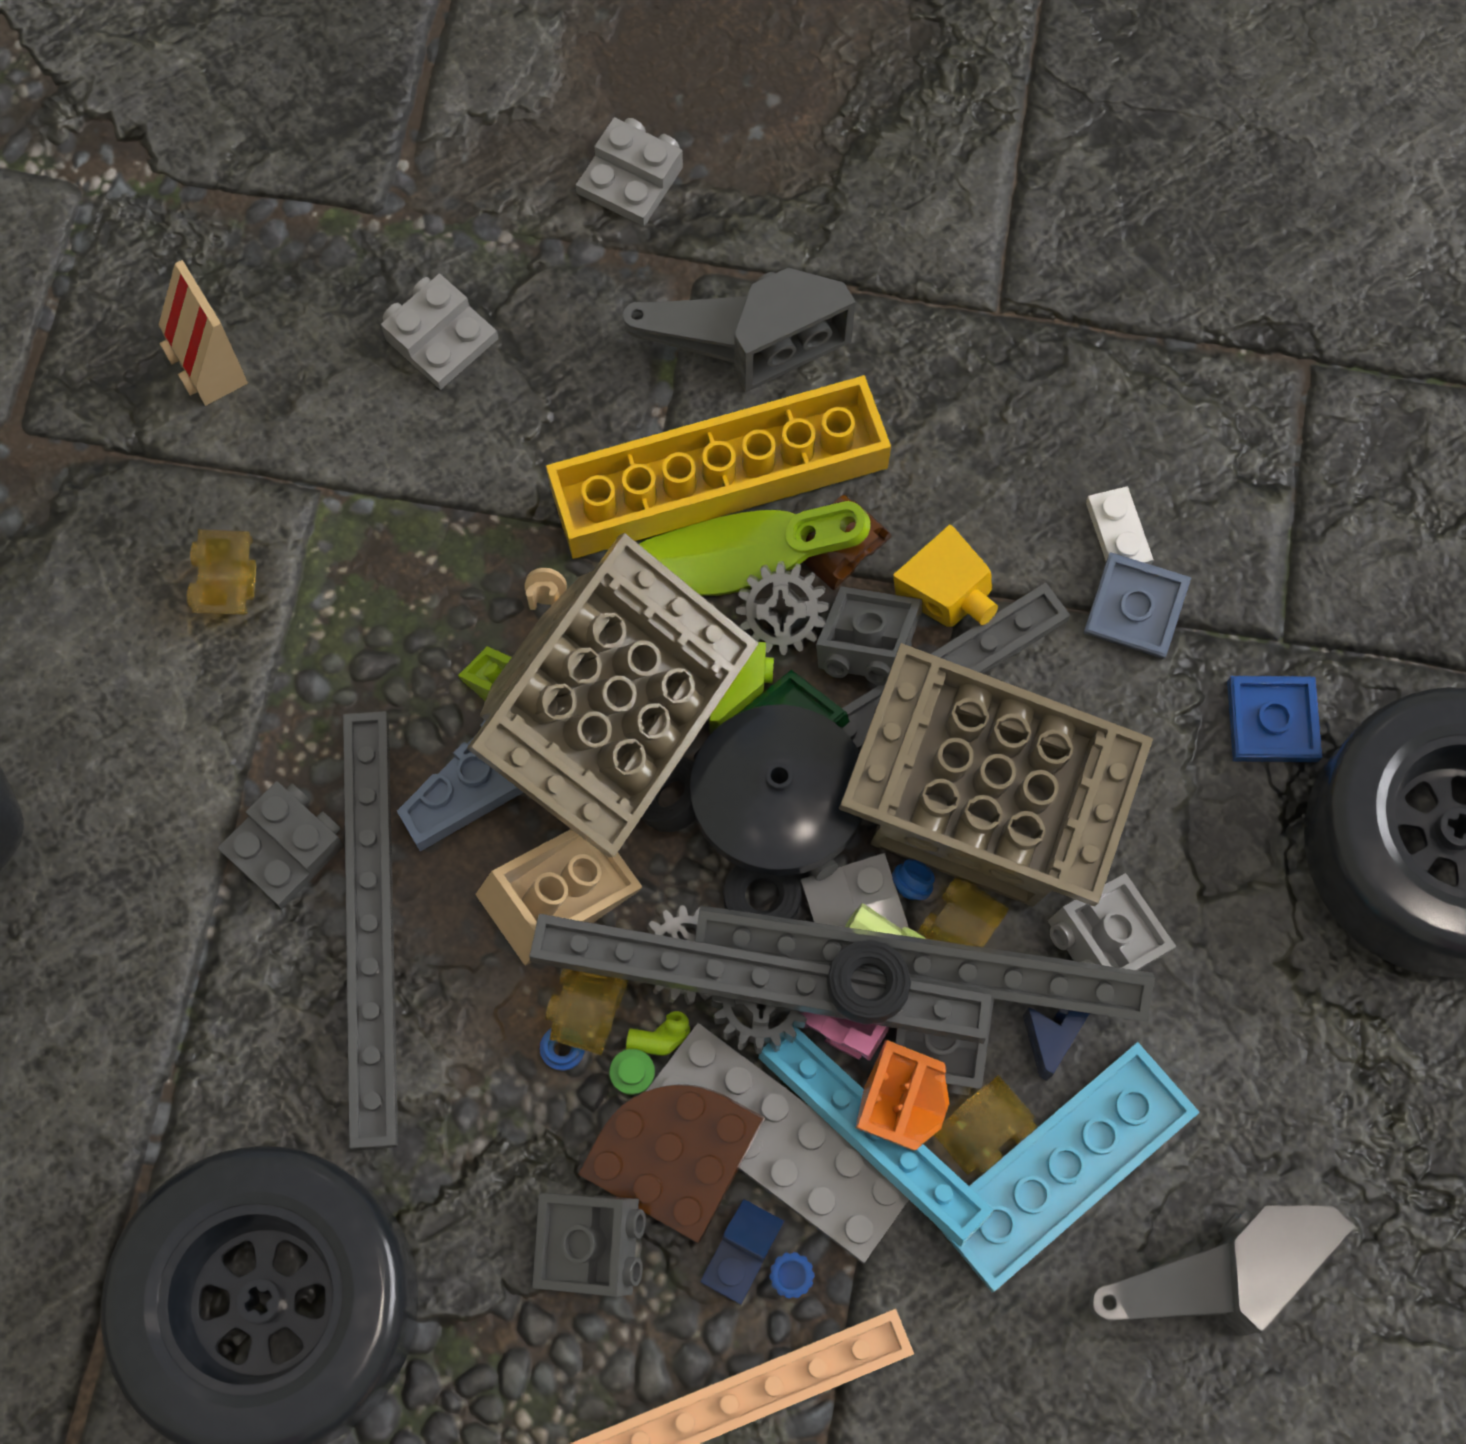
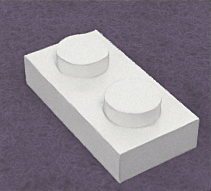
(1118, 525)

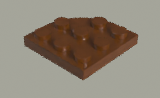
(674, 1153)

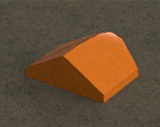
(904, 1097)

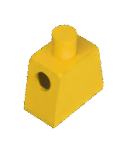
(948, 580)

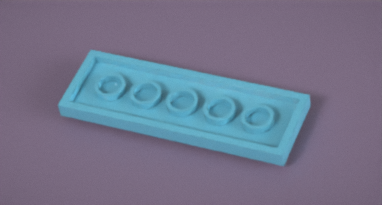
(1073, 1163)

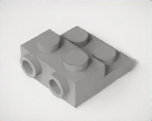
(631, 170)
(437, 330)
(1114, 932)

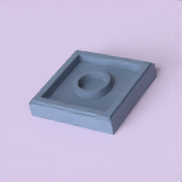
(1137, 605)

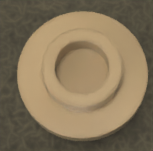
(544, 587)

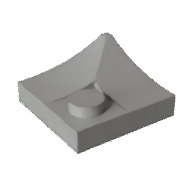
(860, 882)

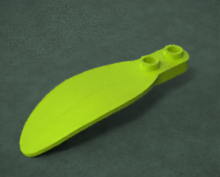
(726, 550)

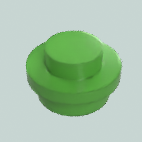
(632, 1072)

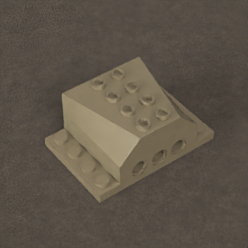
(609, 693)
(994, 781)

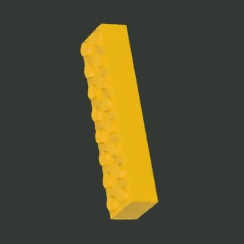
(719, 466)

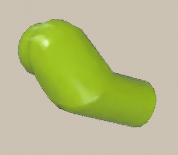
(664, 1038)

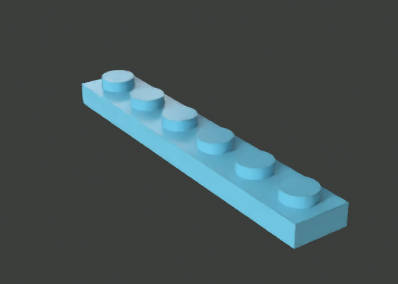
(914, 1173)

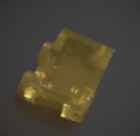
(224, 572)
(967, 917)
(585, 1009)
(985, 1125)

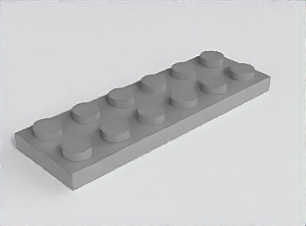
(795, 1149)

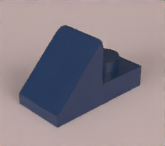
(1051, 1040)
(742, 1251)

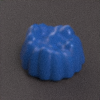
(791, 1275)

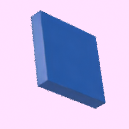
(1274, 719)

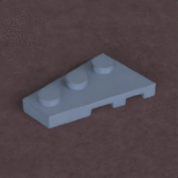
(454, 798)

